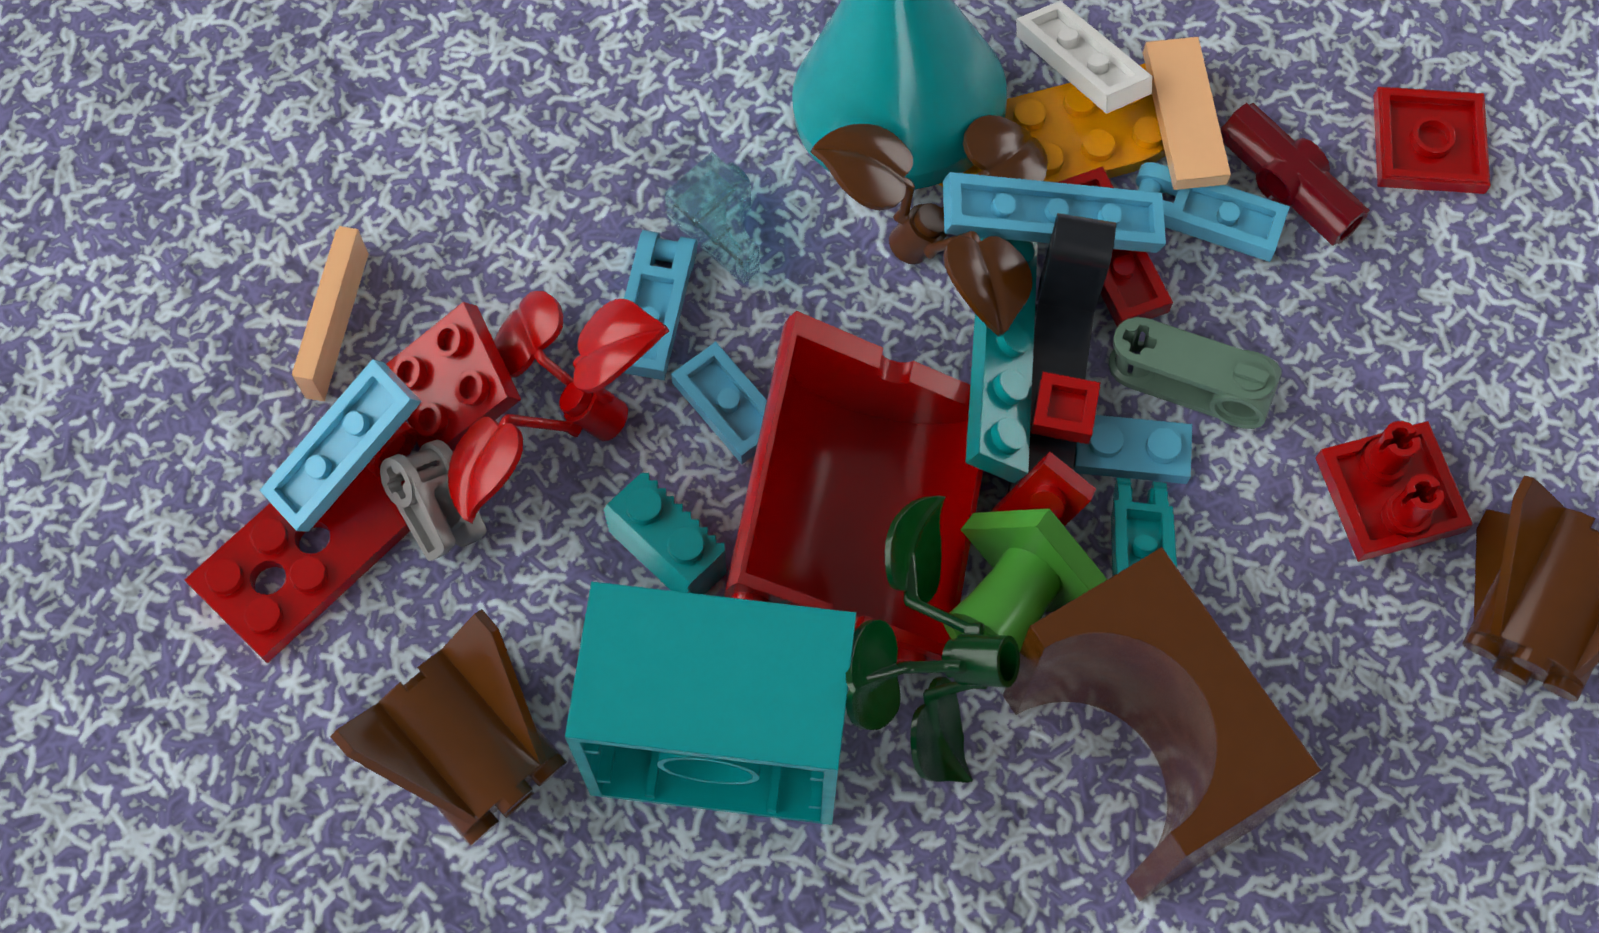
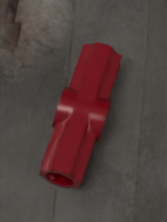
(1293, 173)

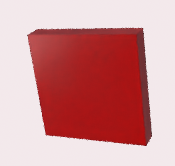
(1431, 140)

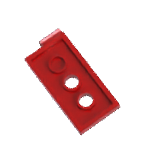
(361, 530)

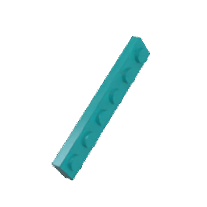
(1003, 388)

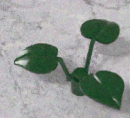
(971, 659)

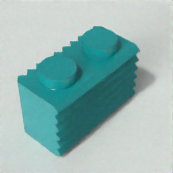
(665, 537)

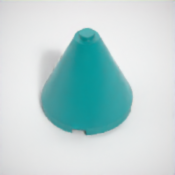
(905, 69)

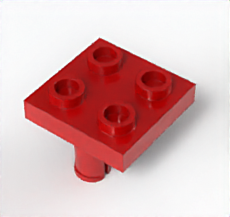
(1393, 490)

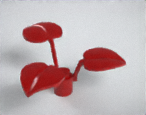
(607, 348)

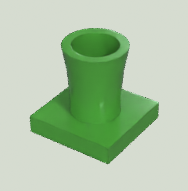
(1032, 572)

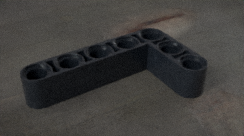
(1064, 314)

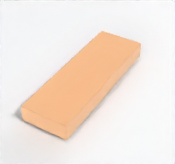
(1186, 113)
(330, 313)

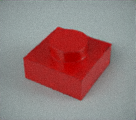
(1065, 408)

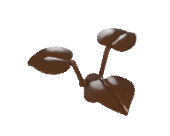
(986, 273)

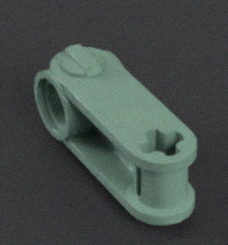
(1195, 372)

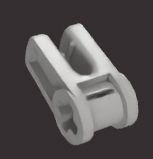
(426, 500)

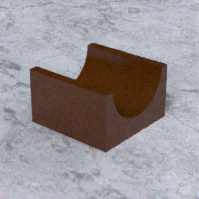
(1172, 675)

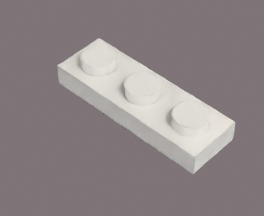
(1084, 56)

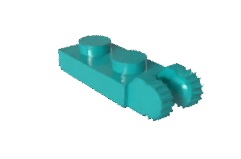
(1140, 527)

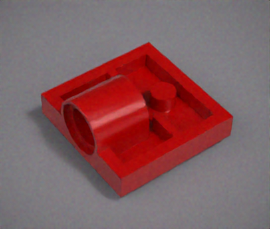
(455, 376)

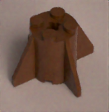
(1537, 592)
(457, 733)

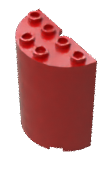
(833, 466)

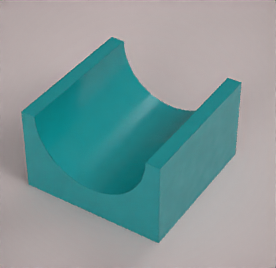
(711, 702)

